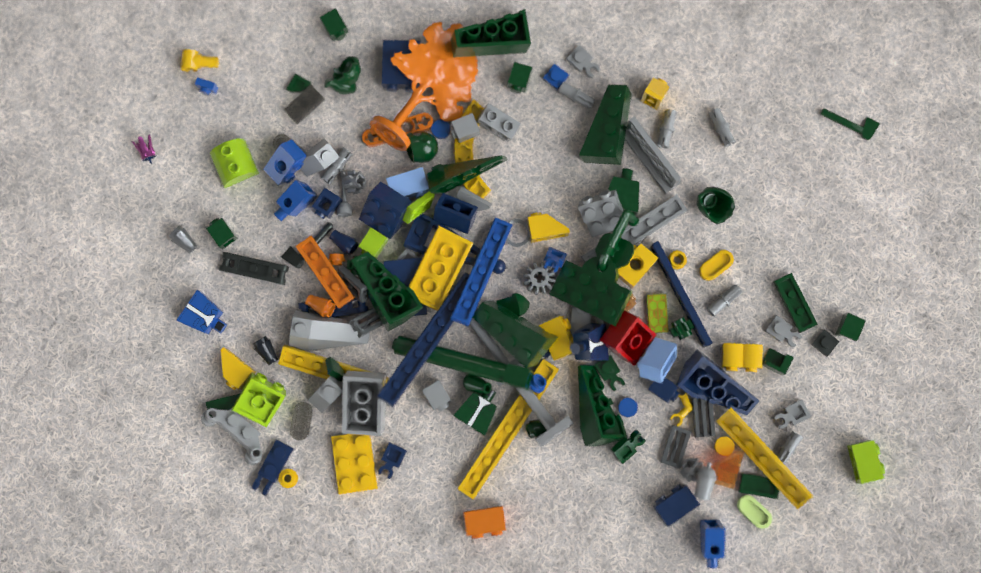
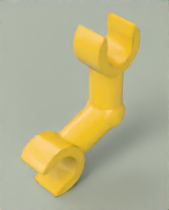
(685, 410)

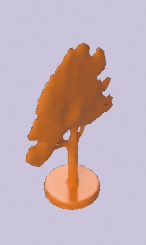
(431, 67)

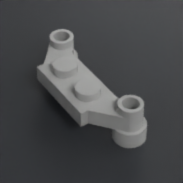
(238, 429)

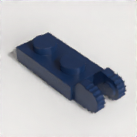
(273, 465)

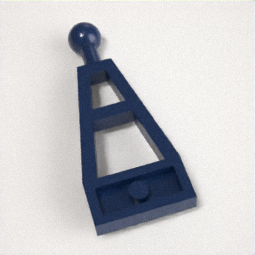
(420, 231)

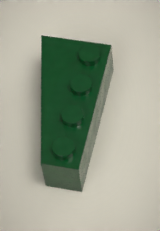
(517, 335)

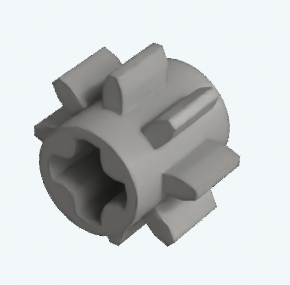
(354, 182)
(690, 469)

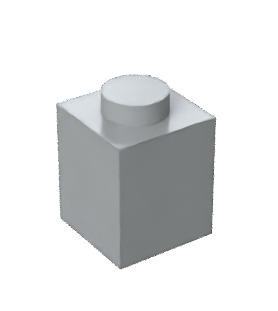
(465, 128)
(437, 396)

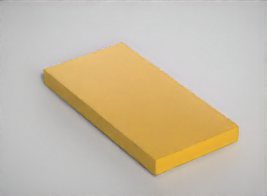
(440, 267)

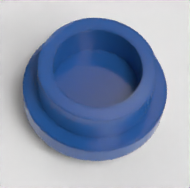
(537, 383)

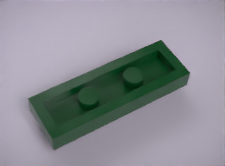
(795, 303)

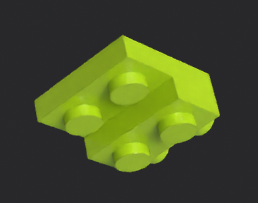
(259, 399)

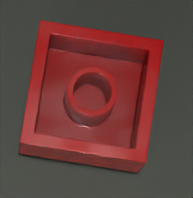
(628, 338)

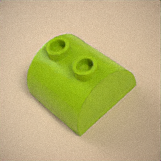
(233, 162)

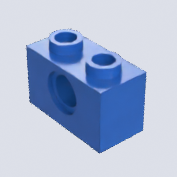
(285, 162)

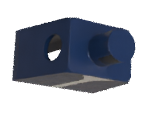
(587, 342)

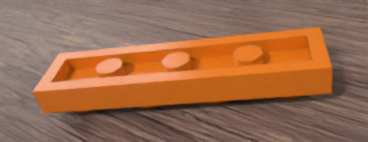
(325, 272)

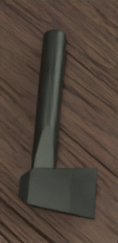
(296, 259)

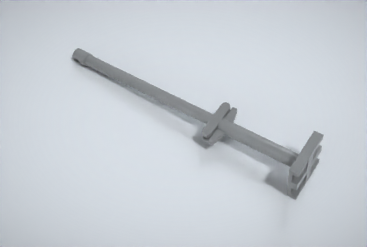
(539, 410)

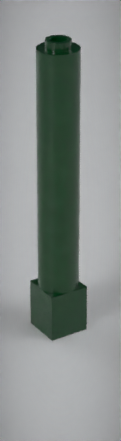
(467, 363)

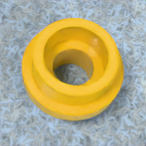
(683, 259)
(294, 478)

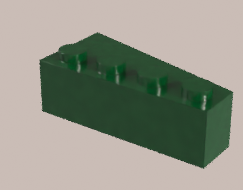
(494, 37)
(608, 130)

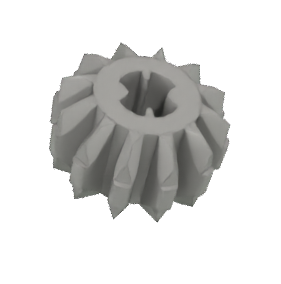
(533, 281)

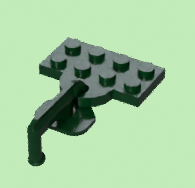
(597, 290)

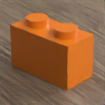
(485, 521)

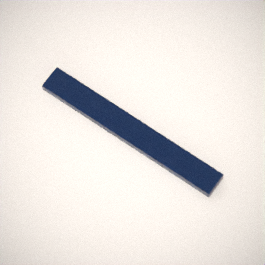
(422, 348)

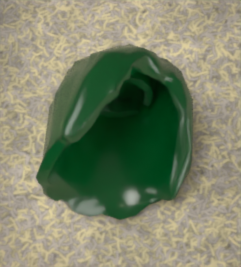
(715, 204)

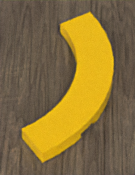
(464, 152)

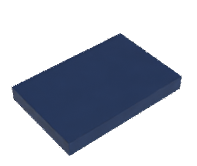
(405, 271)

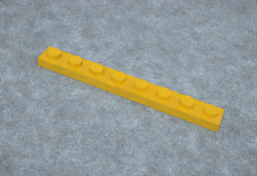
(503, 437)

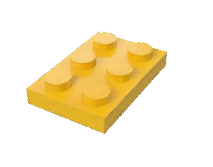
(354, 463)

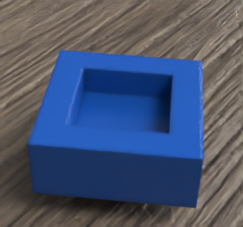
(556, 76)
(206, 87)

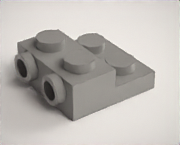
(601, 212)

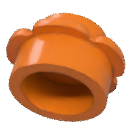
(336, 259)

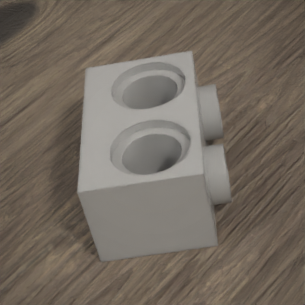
(498, 122)

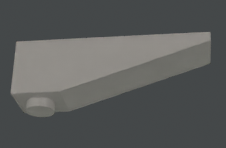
(317, 332)

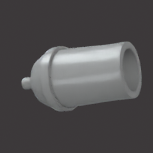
(705, 482)

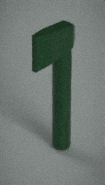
(867, 131)

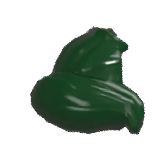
(345, 76)

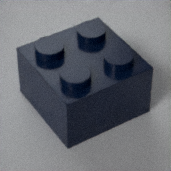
(384, 210)

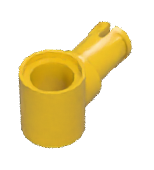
(193, 61)

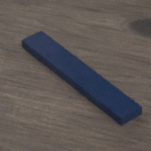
(681, 294)

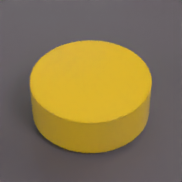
(724, 446)

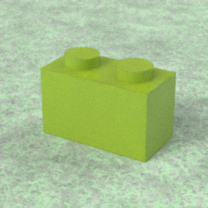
(866, 461)

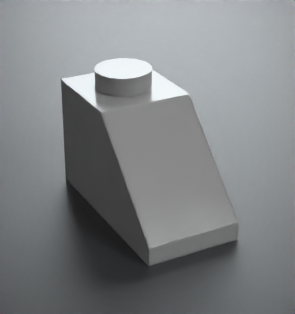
(319, 158)
(326, 394)

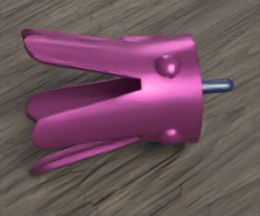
(146, 153)

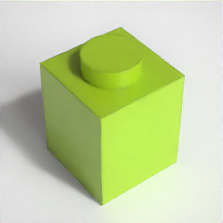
(373, 243)

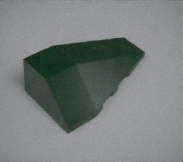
(449, 176)

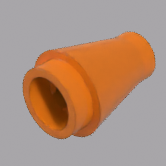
(322, 306)

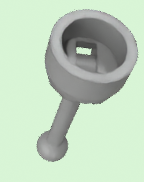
(344, 208)

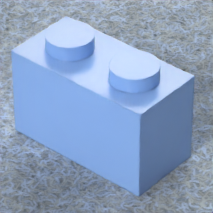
(409, 183)
(657, 360)

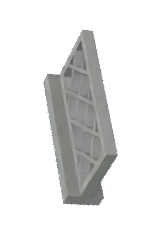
(651, 156)

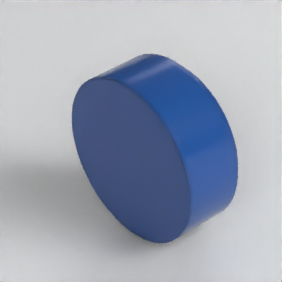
(440, 129)
(627, 407)

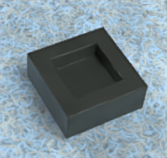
(825, 343)

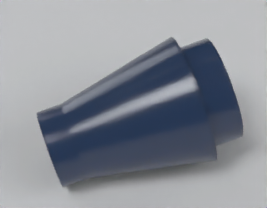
(344, 242)

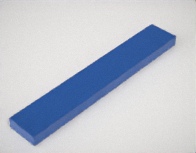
(481, 272)

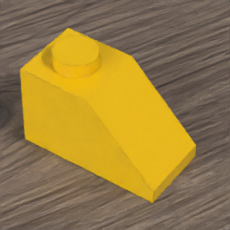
(655, 93)
(544, 227)
(234, 369)

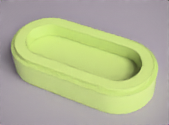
(754, 511)

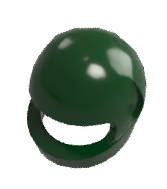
(422, 147)

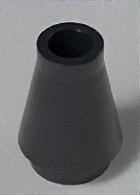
(265, 350)

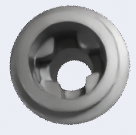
(183, 239)

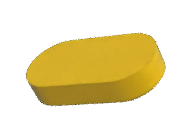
(716, 265)

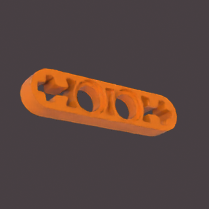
(418, 118)

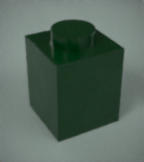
(334, 25)
(519, 78)
(221, 232)

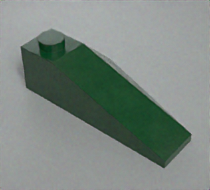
(388, 295)
(597, 418)

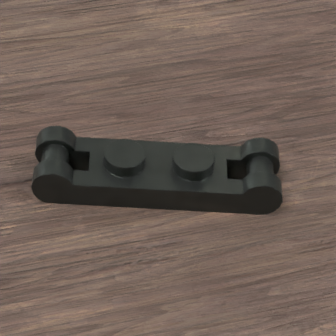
(253, 268)

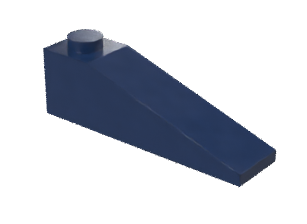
(709, 382)

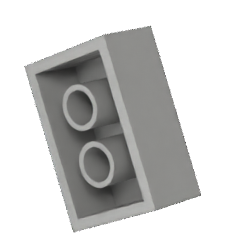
(362, 409)

